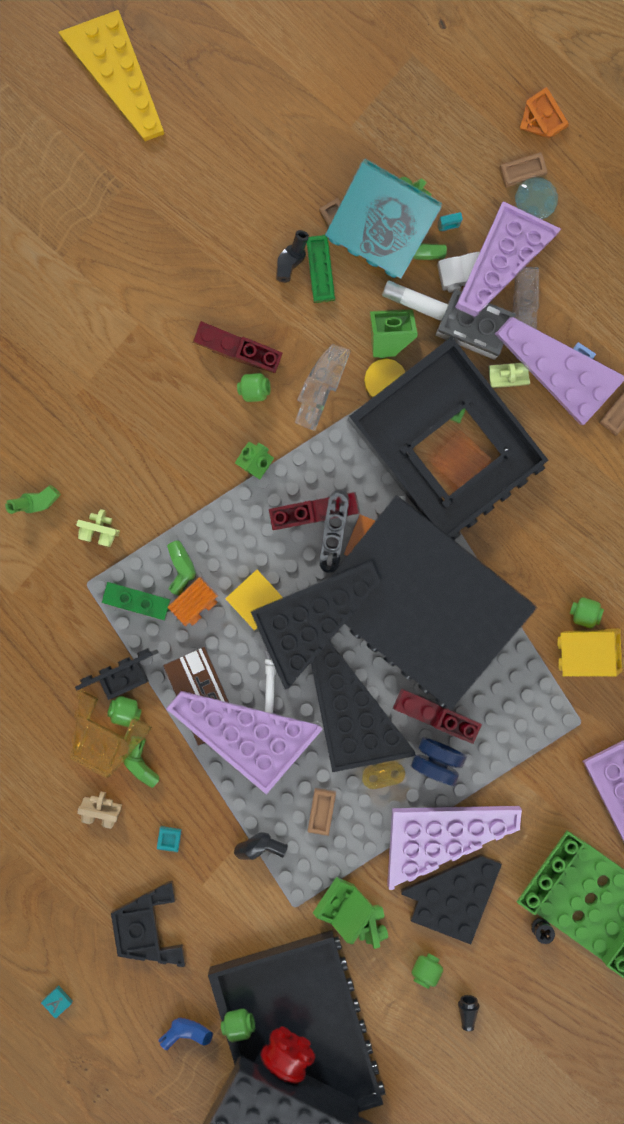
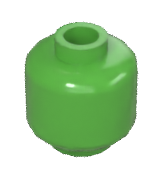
(254, 387)
(587, 612)
(123, 710)
(427, 971)
(238, 1025)

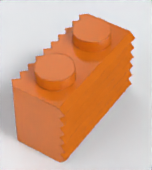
(193, 602)

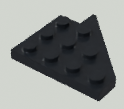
(455, 897)

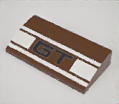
(195, 675)

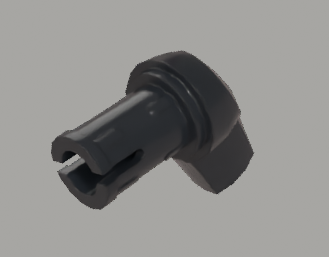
(291, 257)
(257, 845)

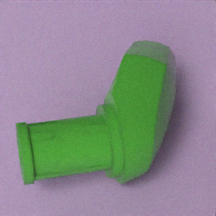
(430, 252)
(33, 501)
(183, 565)
(138, 768)

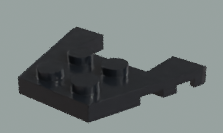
(137, 928)

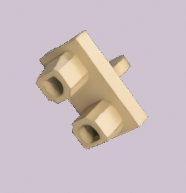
(99, 808)

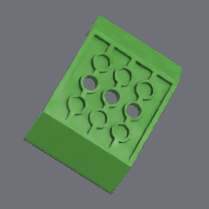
(561, 890)

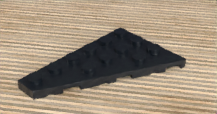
(306, 620)
(353, 721)

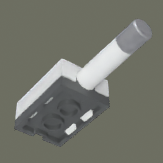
(468, 331)

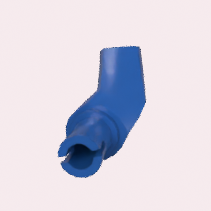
(185, 1029)

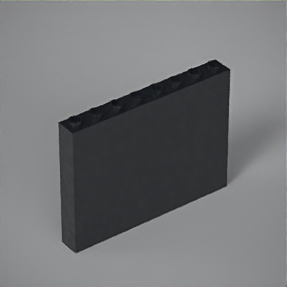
(436, 604)
(310, 995)

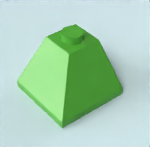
(391, 331)

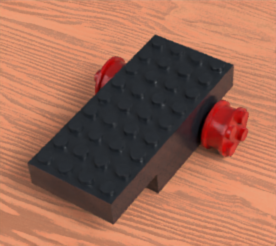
(279, 1090)

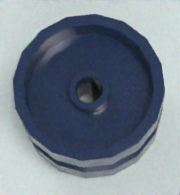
(438, 761)

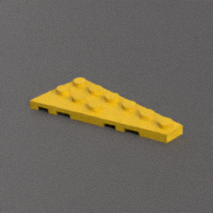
(111, 61)

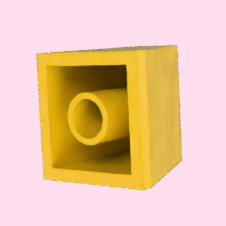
(590, 652)

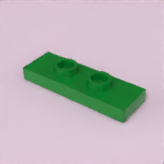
(320, 269)
(136, 601)

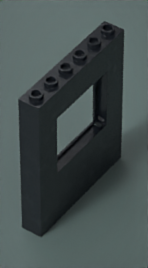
(420, 405)

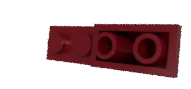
(237, 348)
(308, 512)
(437, 716)

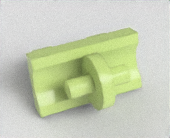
(508, 375)
(107, 534)

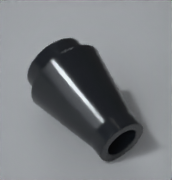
(468, 1011)

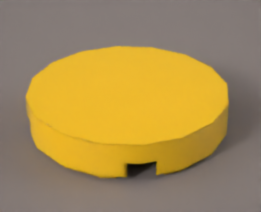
(381, 374)

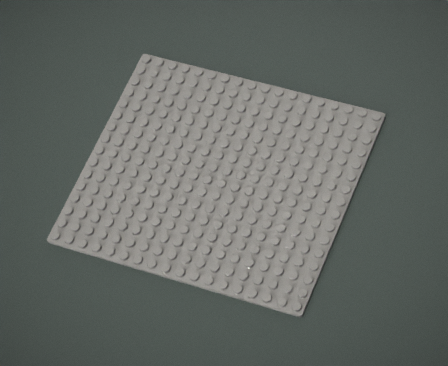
(227, 542)

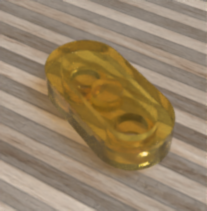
(383, 775)

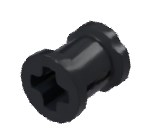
(542, 936)

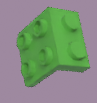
(345, 909)

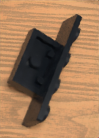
(122, 678)

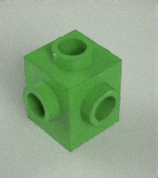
(254, 459)

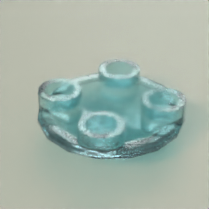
(537, 197)

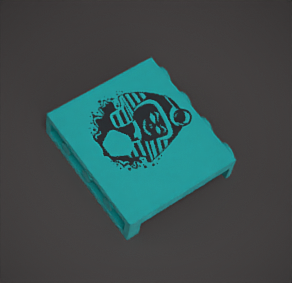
(383, 219)

